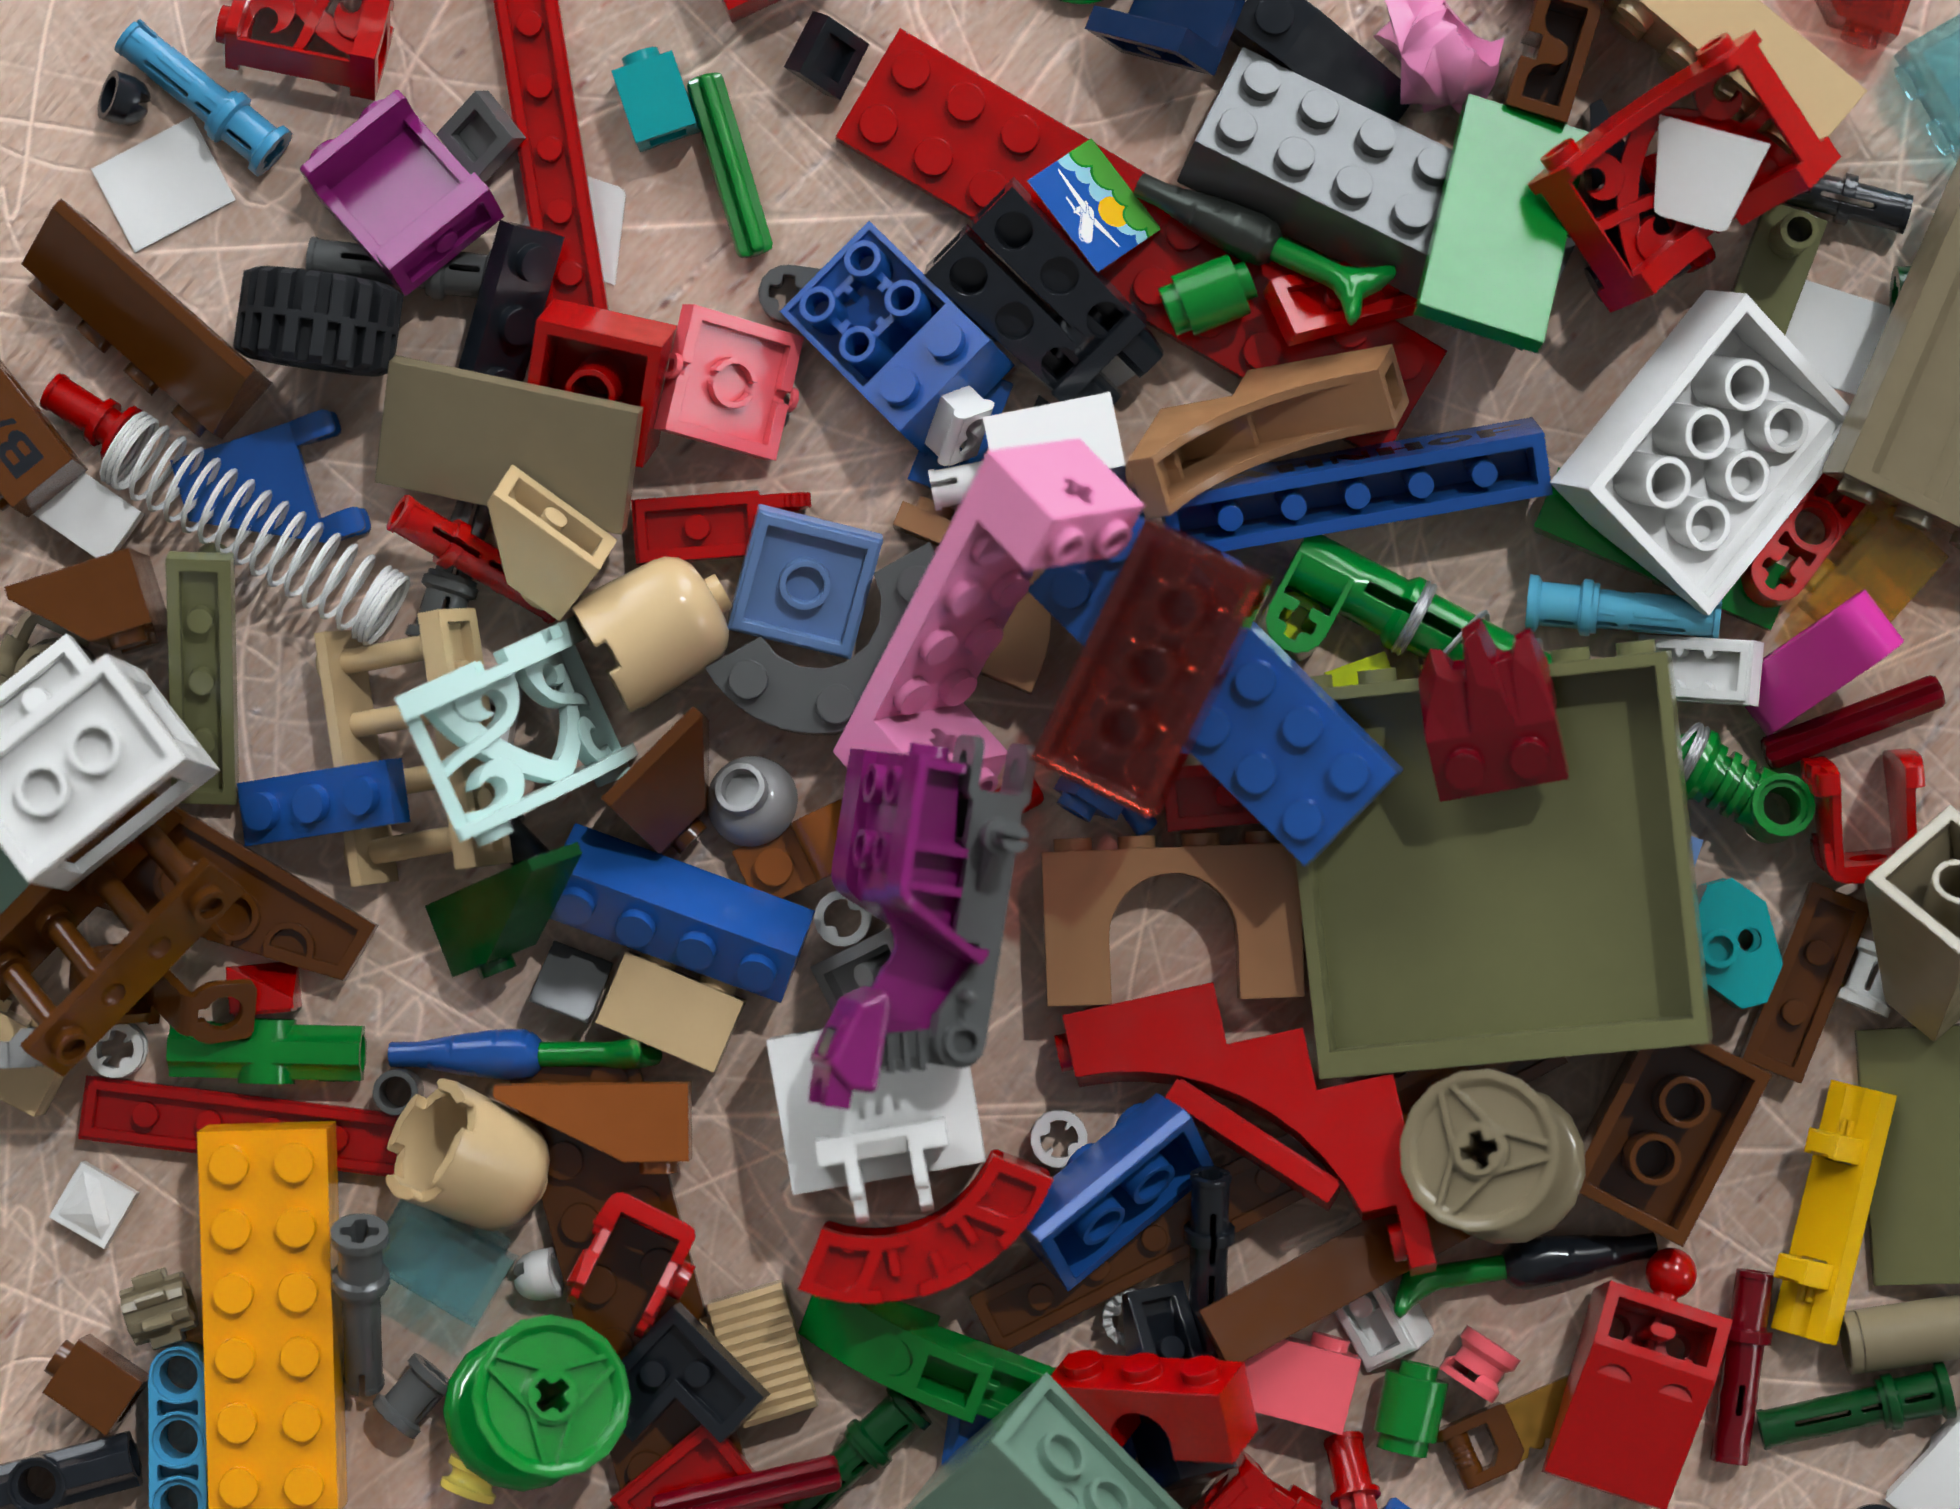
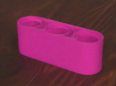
(1822, 660)

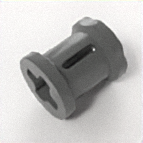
(413, 1396)

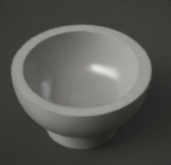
(752, 801)

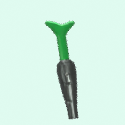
(1259, 241)

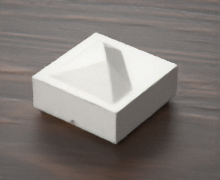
(94, 1204)

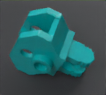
(1736, 974)

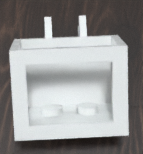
(80, 755)
(901, 1129)

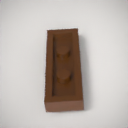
(1808, 983)

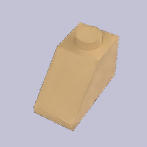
(545, 543)

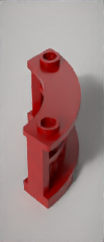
(360, 34)
(1656, 256)
(932, 1251)

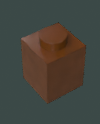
(94, 1382)

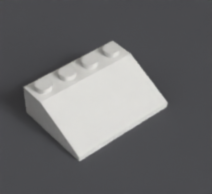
(1706, 449)

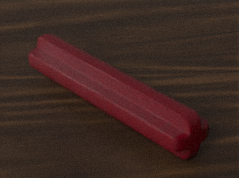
(1853, 722)
(758, 1488)

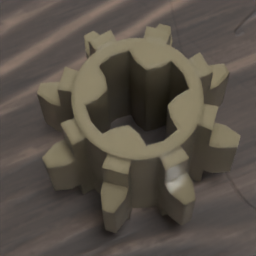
(159, 1308)

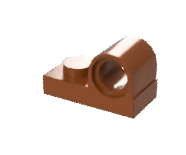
(794, 858)

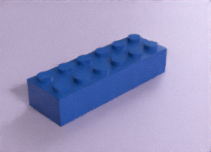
(1270, 730)

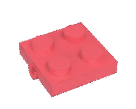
(729, 382)

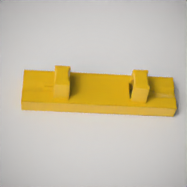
(1832, 1212)

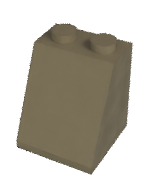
(1917, 925)

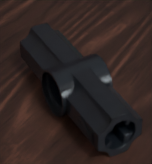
(79, 1472)

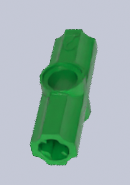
(273, 1054)

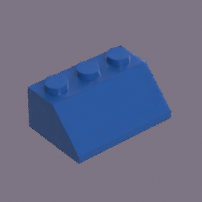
(1115, 1188)

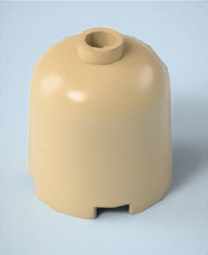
(657, 626)
(468, 1158)

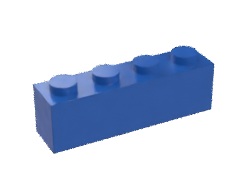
(683, 914)

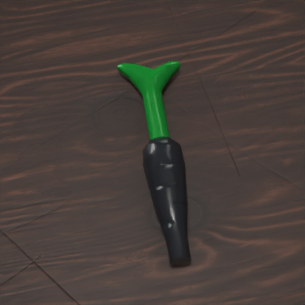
(1529, 1265)

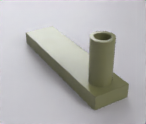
(1779, 261)
(204, 662)

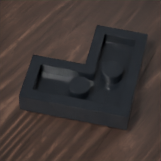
(689, 1365)

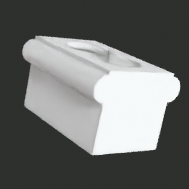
(958, 424)

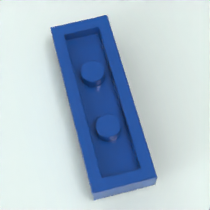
(323, 802)

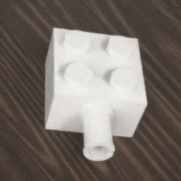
(1084, 418)

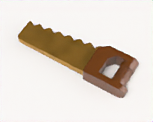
(1512, 1429)

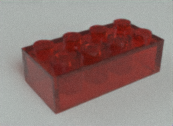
(1152, 668)

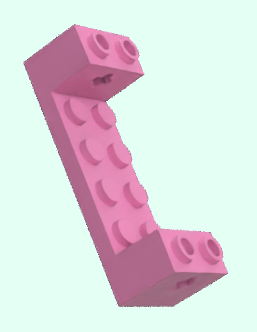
(1019, 516)

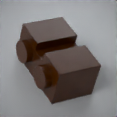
(1562, 41)

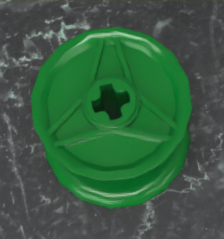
(578, 1397)

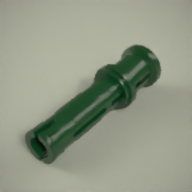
(1779, 1427)
(870, 1444)

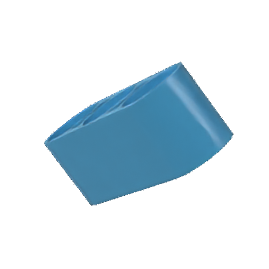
(171, 1404)

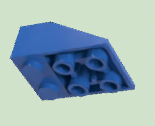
(893, 333)

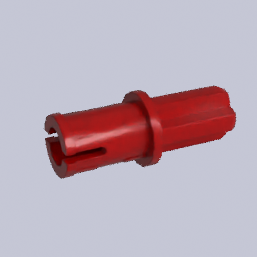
(1350, 1472)

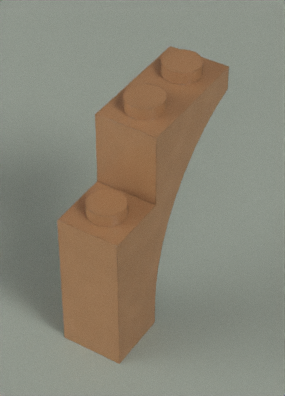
(1265, 418)

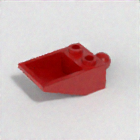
(1628, 1402)

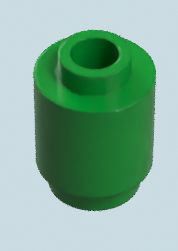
(1208, 295)
(1410, 1409)

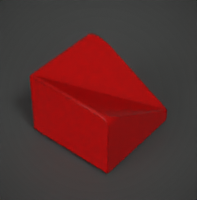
(276, 987)

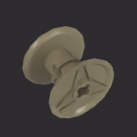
(1492, 1157)

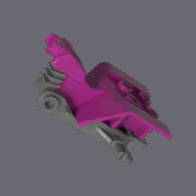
(938, 868)

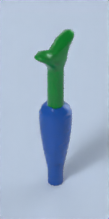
(516, 1054)

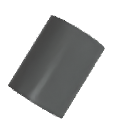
(379, 1089)

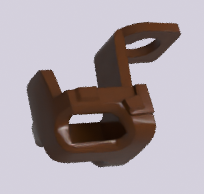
(181, 1006)

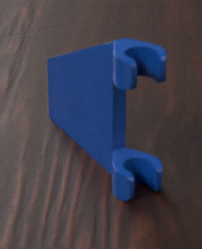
(277, 465)

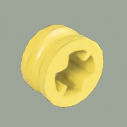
(466, 1483)

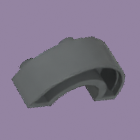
(818, 698)

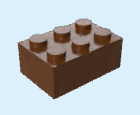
(1668, 1133)

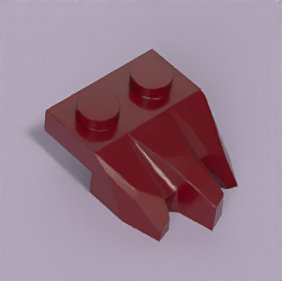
(1491, 716)

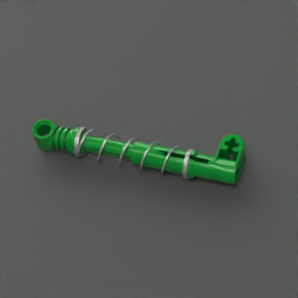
(1417, 619)

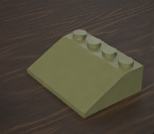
(1918, 1181)

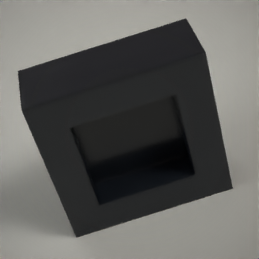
(826, 55)

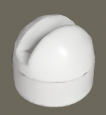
(539, 1275)

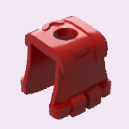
(1902, 777)

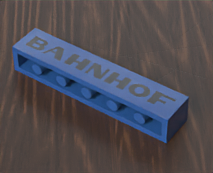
(1370, 486)

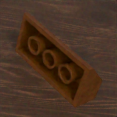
(142, 321)

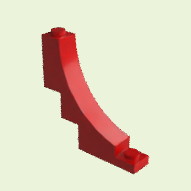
(1344, 1126)

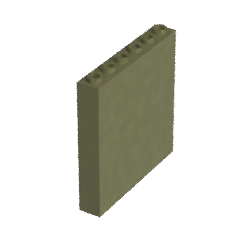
(1517, 912)

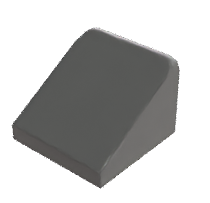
(571, 982)

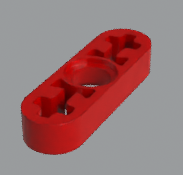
(1798, 572)

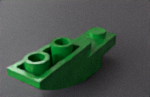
(919, 1358)

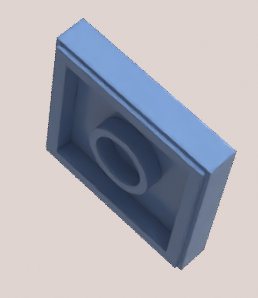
(804, 581)

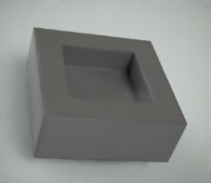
(481, 135)

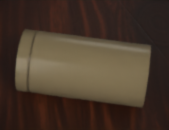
(1901, 1334)

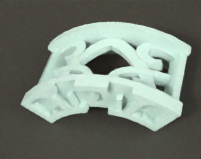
(456, 708)

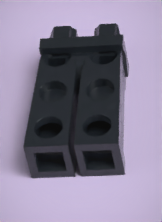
(1093, 315)

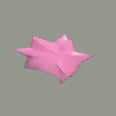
(1438, 54)

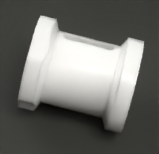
(1854, 989)

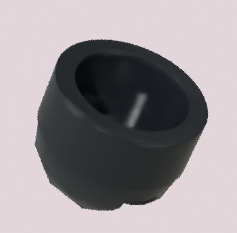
(121, 99)

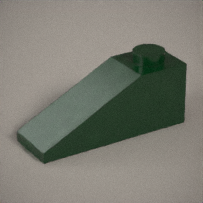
(501, 913)

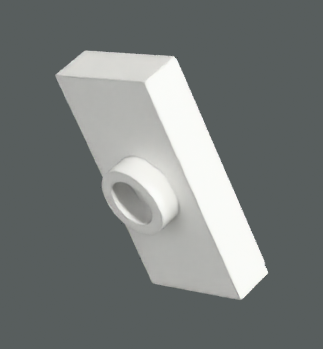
(1714, 668)

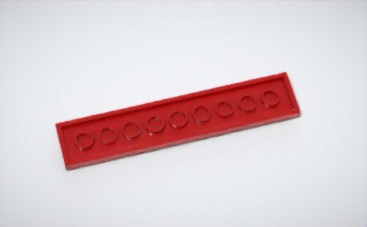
(970, 137)

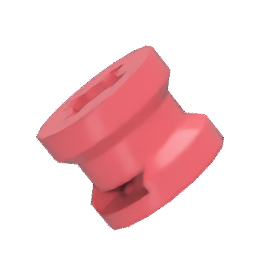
(1483, 1359)

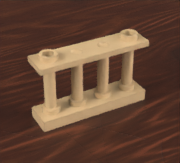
(445, 643)

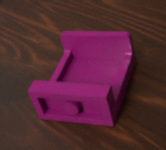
(400, 192)

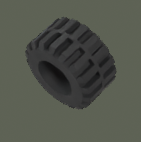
(317, 320)

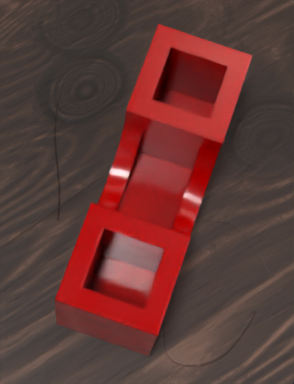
(1195, 1400)

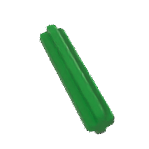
(729, 165)

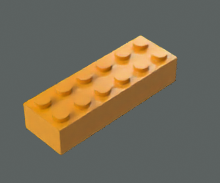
(271, 1316)

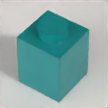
(654, 98)

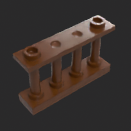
(48, 919)

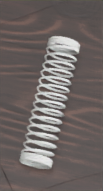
(121, 472)

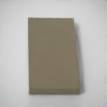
(464, 429)

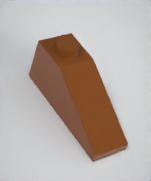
(622, 1119)

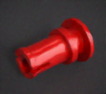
(85, 411)

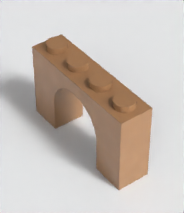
(1087, 885)

